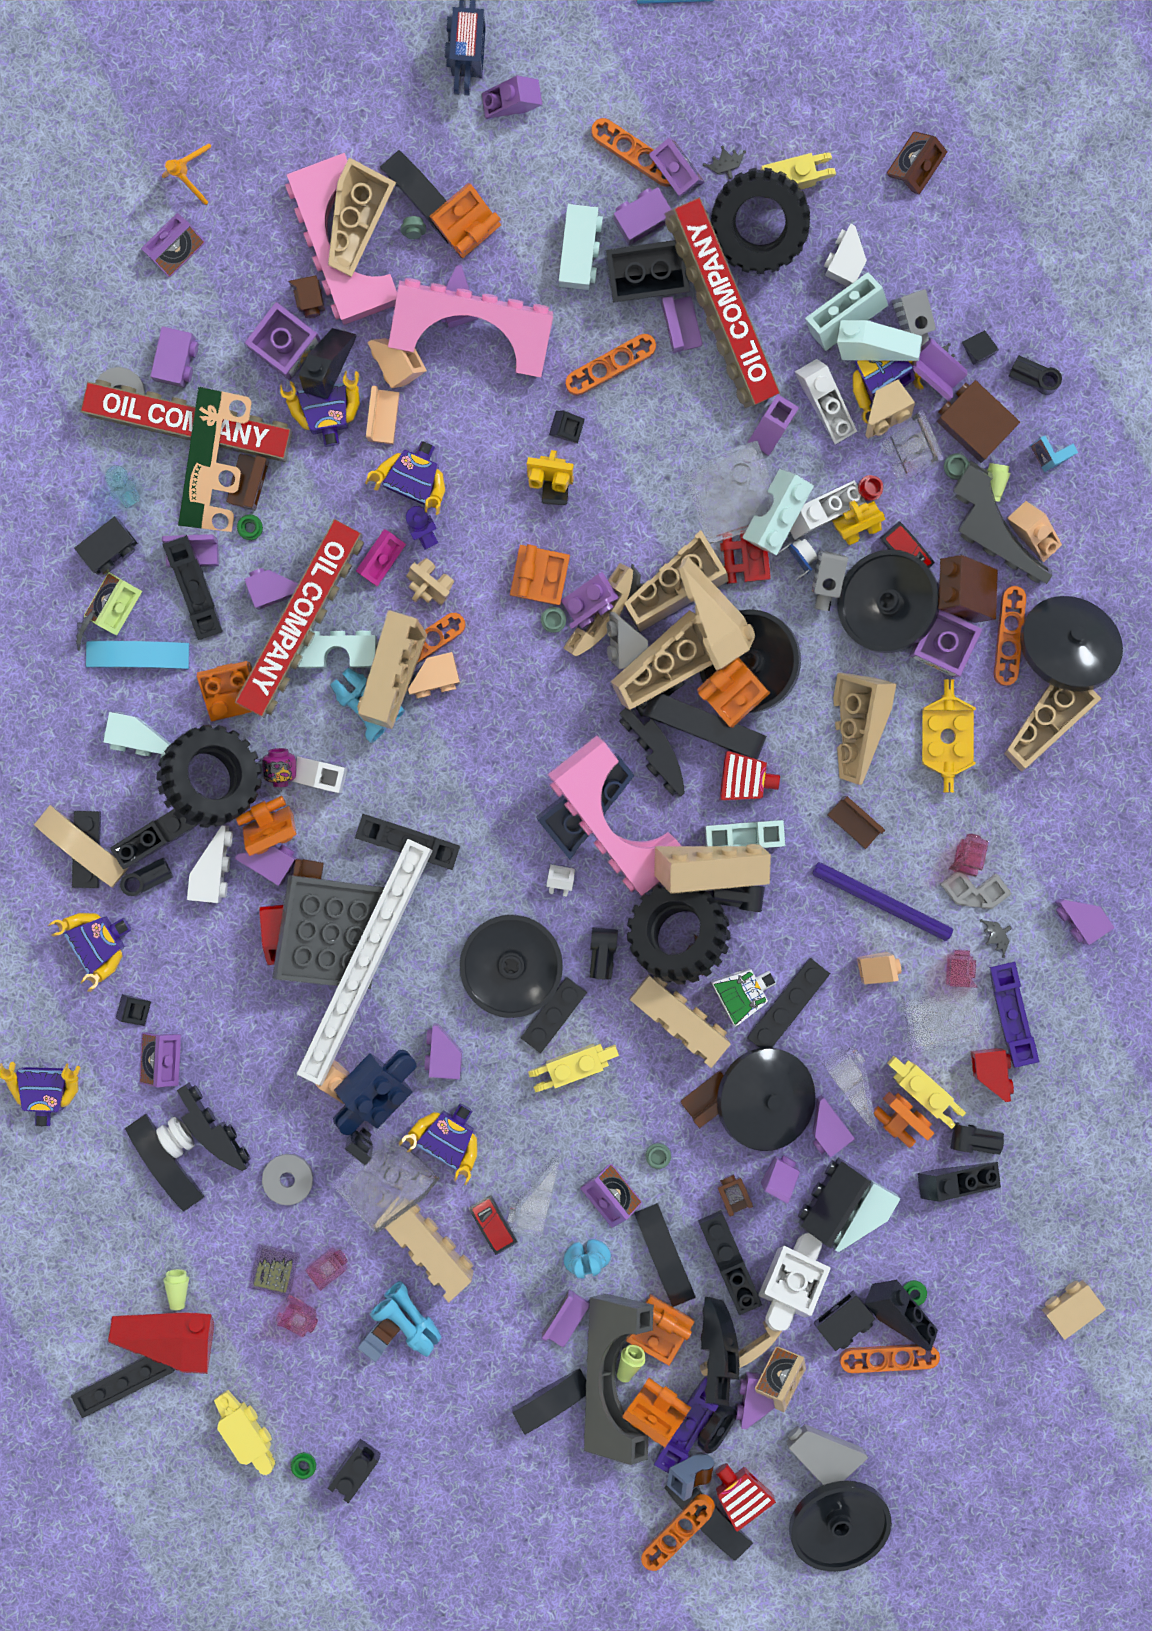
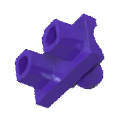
(421, 526)

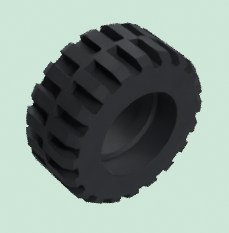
(761, 184)
(235, 757)
(700, 956)

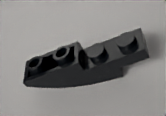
(663, 759)
(150, 839)
(216, 1139)
(730, 1262)
(720, 1340)

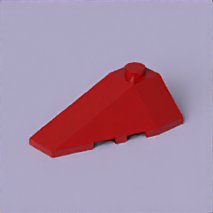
(167, 1338)

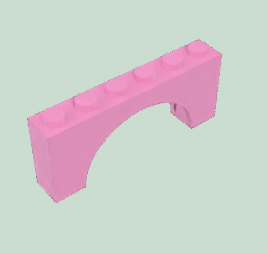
(315, 194)
(422, 305)
(581, 783)

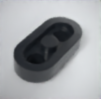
(716, 1429)

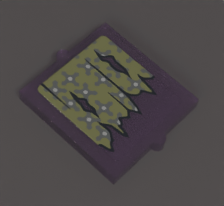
(274, 1270)

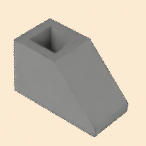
(625, 641)

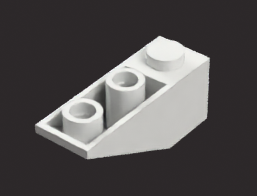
(826, 400)
(825, 509)
(207, 876)

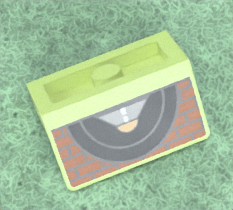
(113, 603)

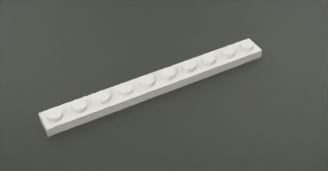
(364, 962)

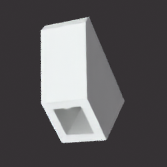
(849, 259)
(320, 774)

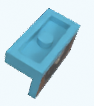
(1047, 457)

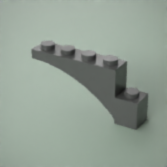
(987, 526)

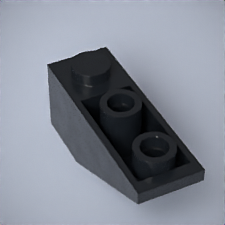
(958, 1181)
(900, 1312)

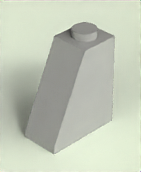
(824, 1454)

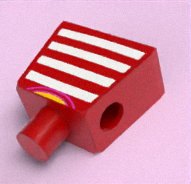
(745, 778)
(742, 1495)

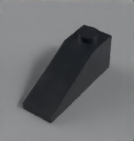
(326, 362)

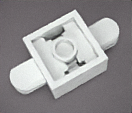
(794, 1282)

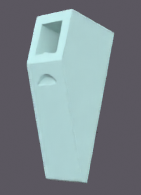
(134, 733)
(870, 1213)

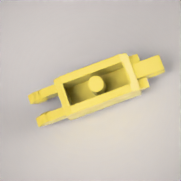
(803, 169)
(574, 1065)
(924, 1090)
(243, 1433)

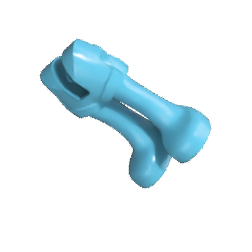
(351, 699)
(590, 1263)
(419, 1336)

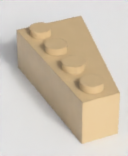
(666, 590)
(664, 663)
(392, 669)
(1047, 722)
(711, 867)
(680, 1019)
(432, 1252)

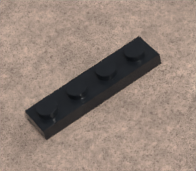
(788, 1004)
(118, 1385)

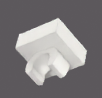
(560, 878)

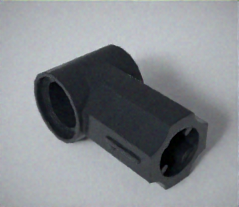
(1032, 374)
(148, 877)
(746, 898)
(603, 949)
(972, 1139)

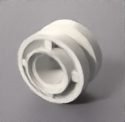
(175, 1137)

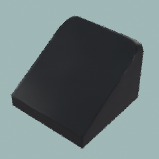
(980, 347)
(566, 426)
(550, 496)
(133, 1010)

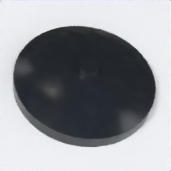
(888, 601)
(1071, 643)
(771, 658)
(511, 966)
(766, 1099)
(840, 1526)

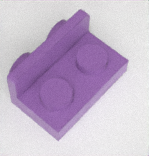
(590, 599)

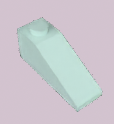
(876, 342)

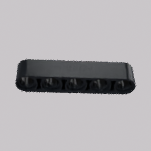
(704, 725)

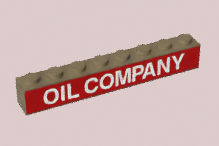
(721, 302)
(176, 420)
(299, 619)

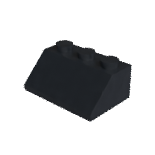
(646, 271)
(833, 1201)

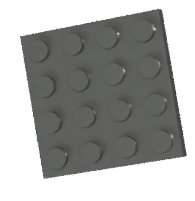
(321, 928)

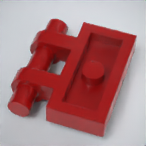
(754, 561)

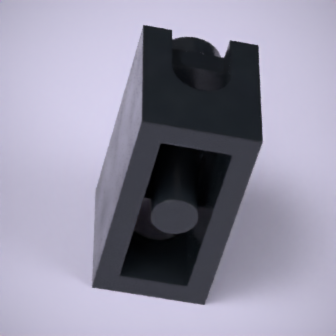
(106, 546)
(845, 1321)
(354, 1470)

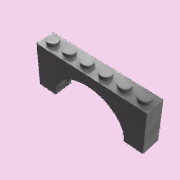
(610, 1325)

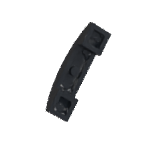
(414, 186)
(193, 587)
(395, 836)
(162, 1164)
(664, 1255)
(718, 1527)

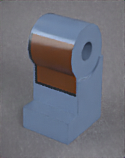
(378, 1339)
(689, 1474)

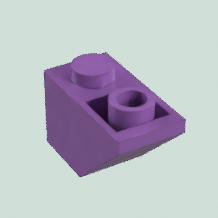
(512, 97)
(773, 424)
(1087, 920)
(445, 1054)
(753, 1405)

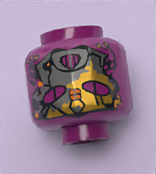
(279, 767)

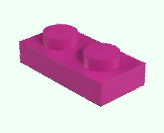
(380, 557)

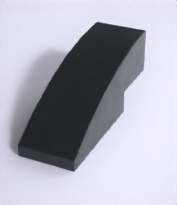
(550, 1401)

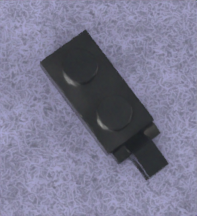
(360, 1146)

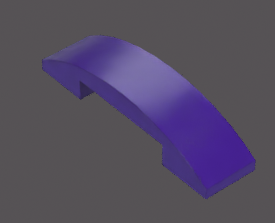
(1013, 1015)
(686, 1435)

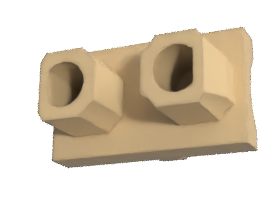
(425, 585)

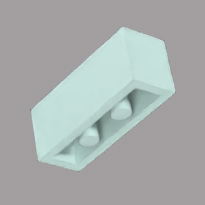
(580, 247)
(856, 302)

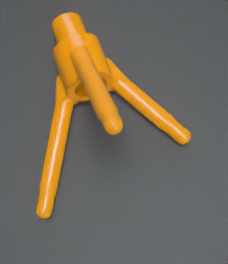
(179, 169)

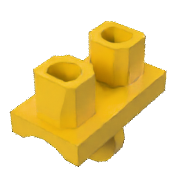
(551, 470)
(858, 519)

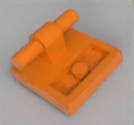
(465, 220)
(539, 575)
(221, 688)
(733, 691)
(269, 827)
(902, 1118)
(668, 1332)
(657, 1412)

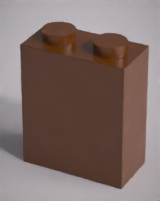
(977, 420)
(968, 589)

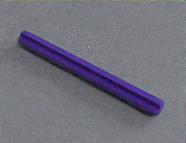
(882, 901)

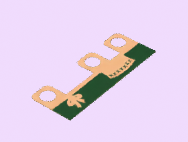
(202, 469)

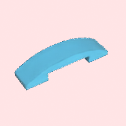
(137, 654)

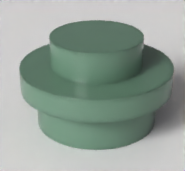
(413, 227)
(955, 465)
(553, 619)
(658, 1155)

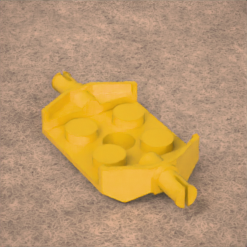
(957, 716)

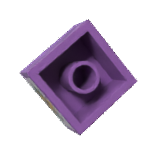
(282, 341)
(947, 644)

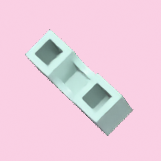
(789, 497)
(359, 647)
(742, 834)

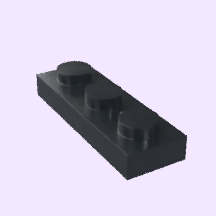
(90, 824)
(553, 1015)

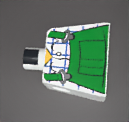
(742, 993)

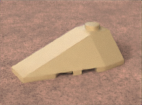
(357, 209)
(724, 625)
(864, 713)

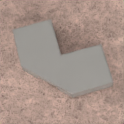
(986, 895)

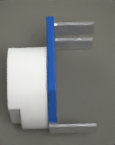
(803, 554)

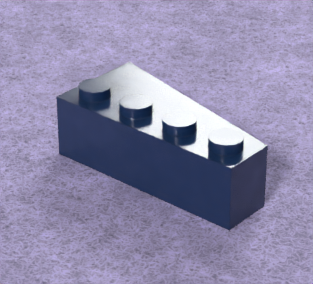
(565, 827)

